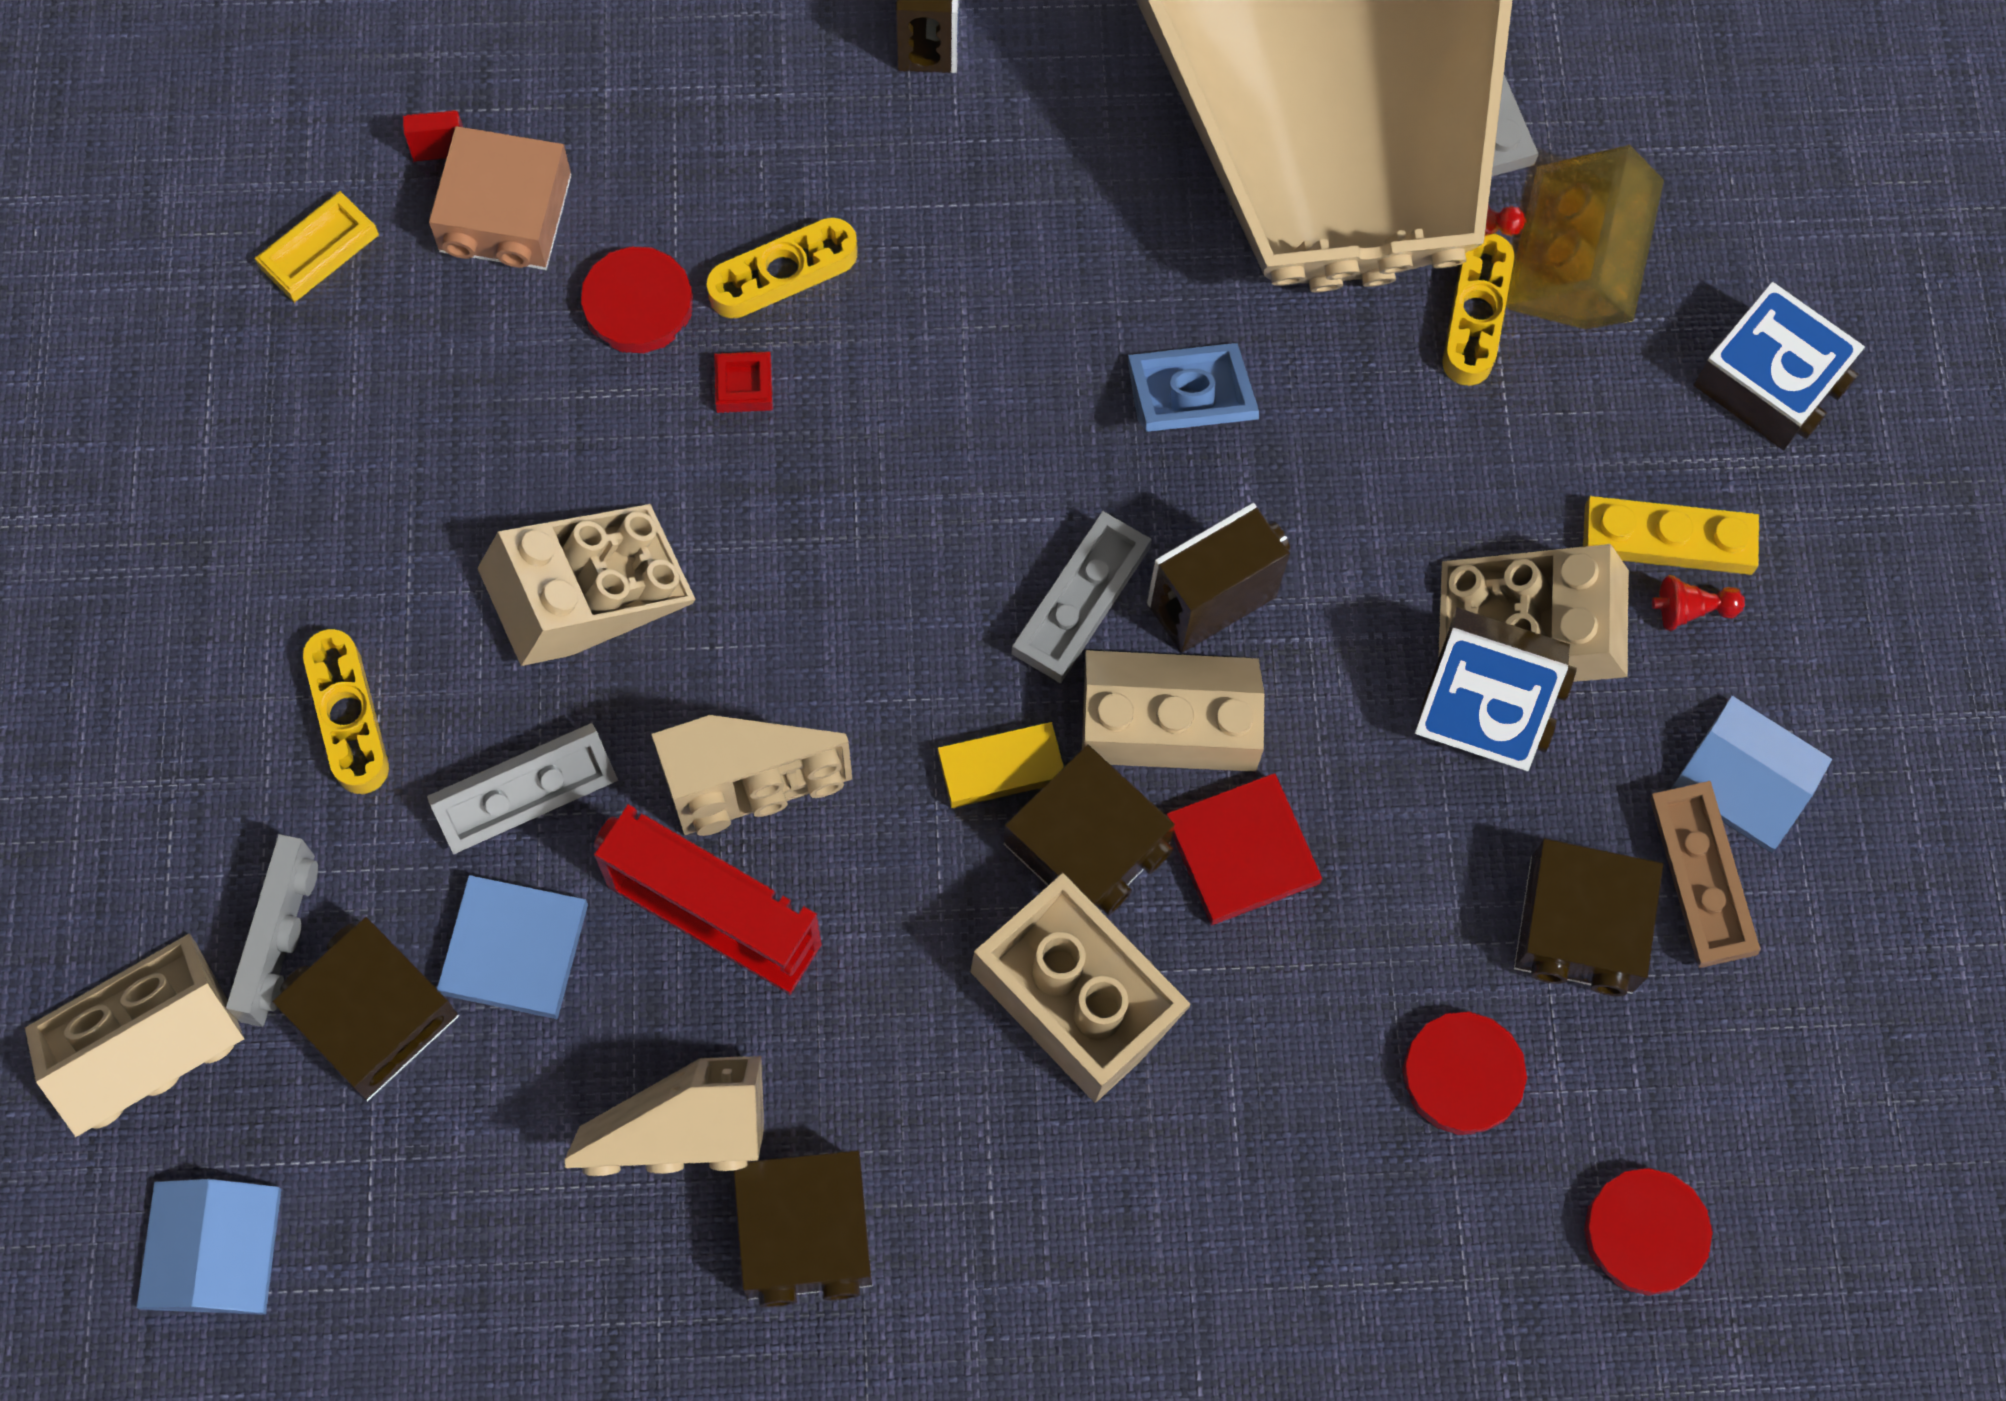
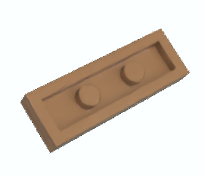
(1704, 874)

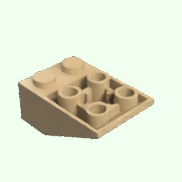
(582, 581)
(1557, 593)
(743, 767)
(693, 1116)

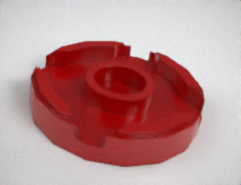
(637, 299)
(1464, 1073)
(1648, 1231)

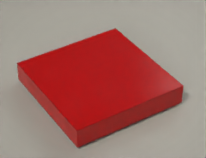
(1243, 849)

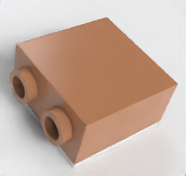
(500, 198)

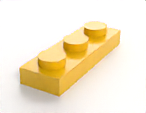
(1674, 534)

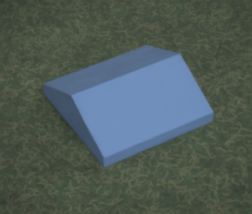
(1191, 387)
(1756, 772)
(209, 1247)

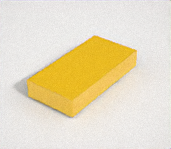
(316, 246)
(1000, 764)

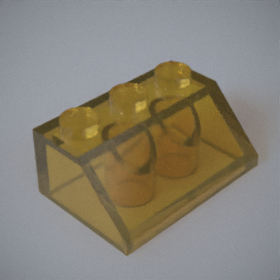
(1586, 239)

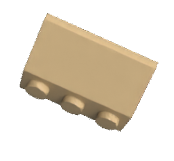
(1174, 710)
(1078, 987)
(131, 1036)

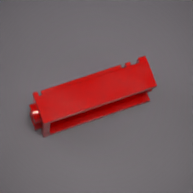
(707, 898)

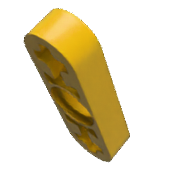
(790, 246)
(1488, 330)
(351, 669)

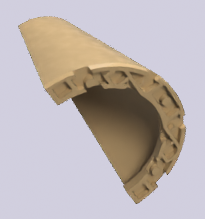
(1344, 126)

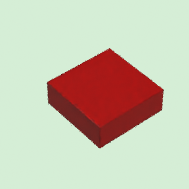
(430, 134)
(743, 382)

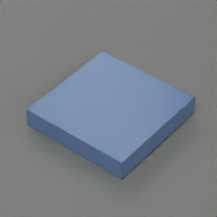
(512, 947)

